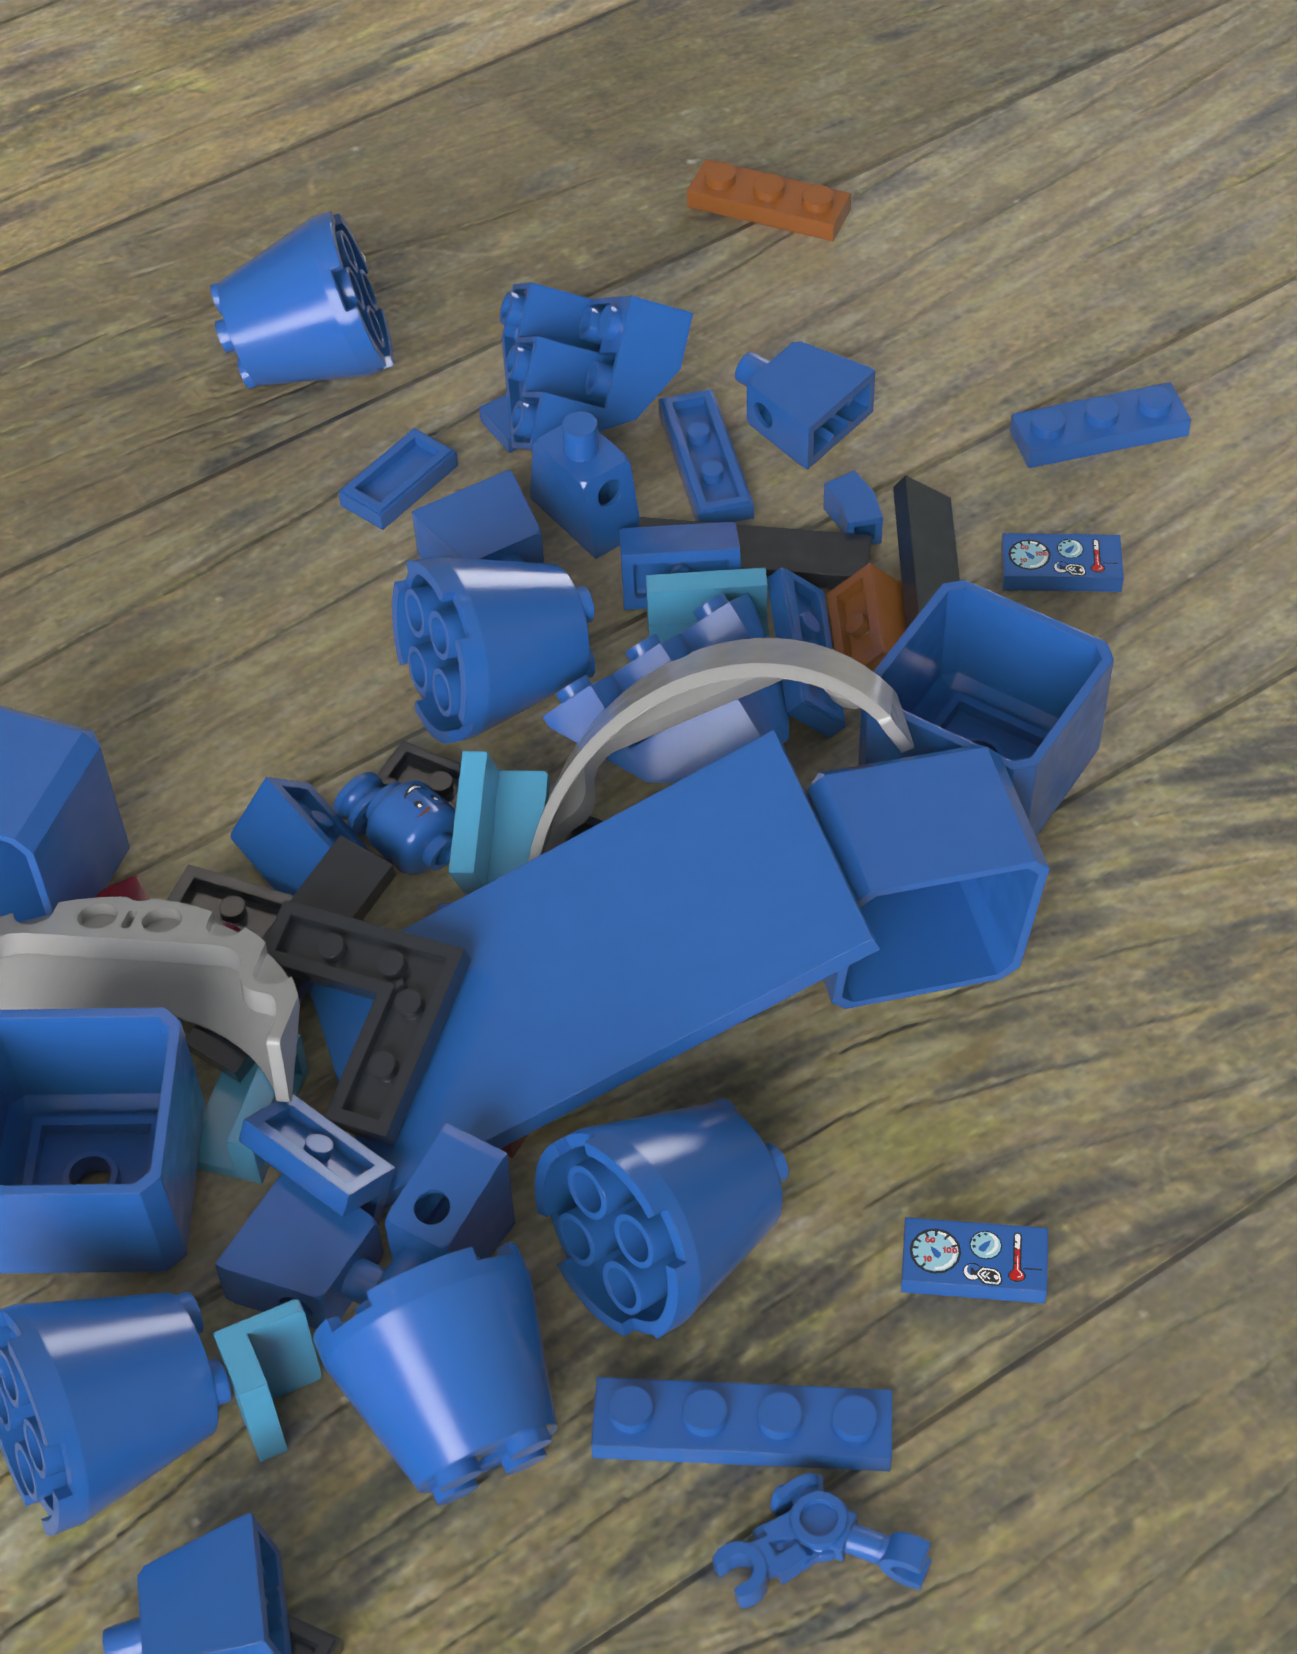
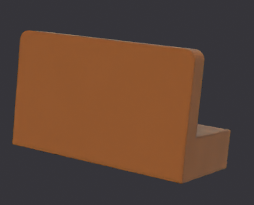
(867, 615)

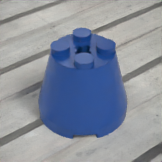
(304, 309)
(488, 639)
(658, 1210)
(448, 1369)
(102, 1397)

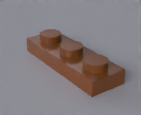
(769, 199)

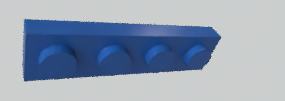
(742, 1424)

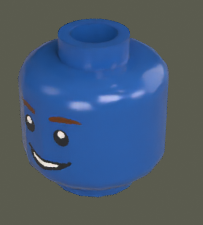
(411, 826)

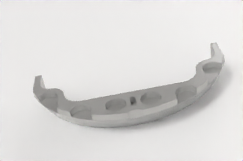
(696, 686)
(156, 957)

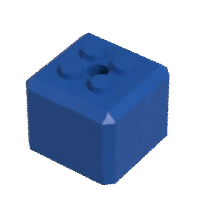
(1001, 680)
(56, 815)
(936, 868)
(87, 1097)

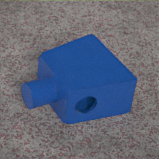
(805, 398)
(584, 483)
(480, 523)
(451, 1203)
(301, 1252)
(210, 1598)

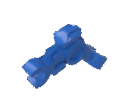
(812, 1530)

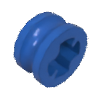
(355, 798)

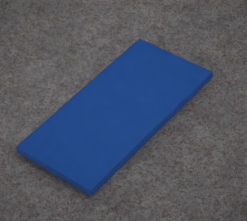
(623, 952)

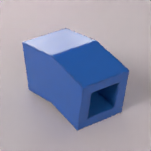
(853, 506)

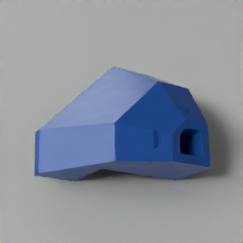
(585, 357)
(695, 742)

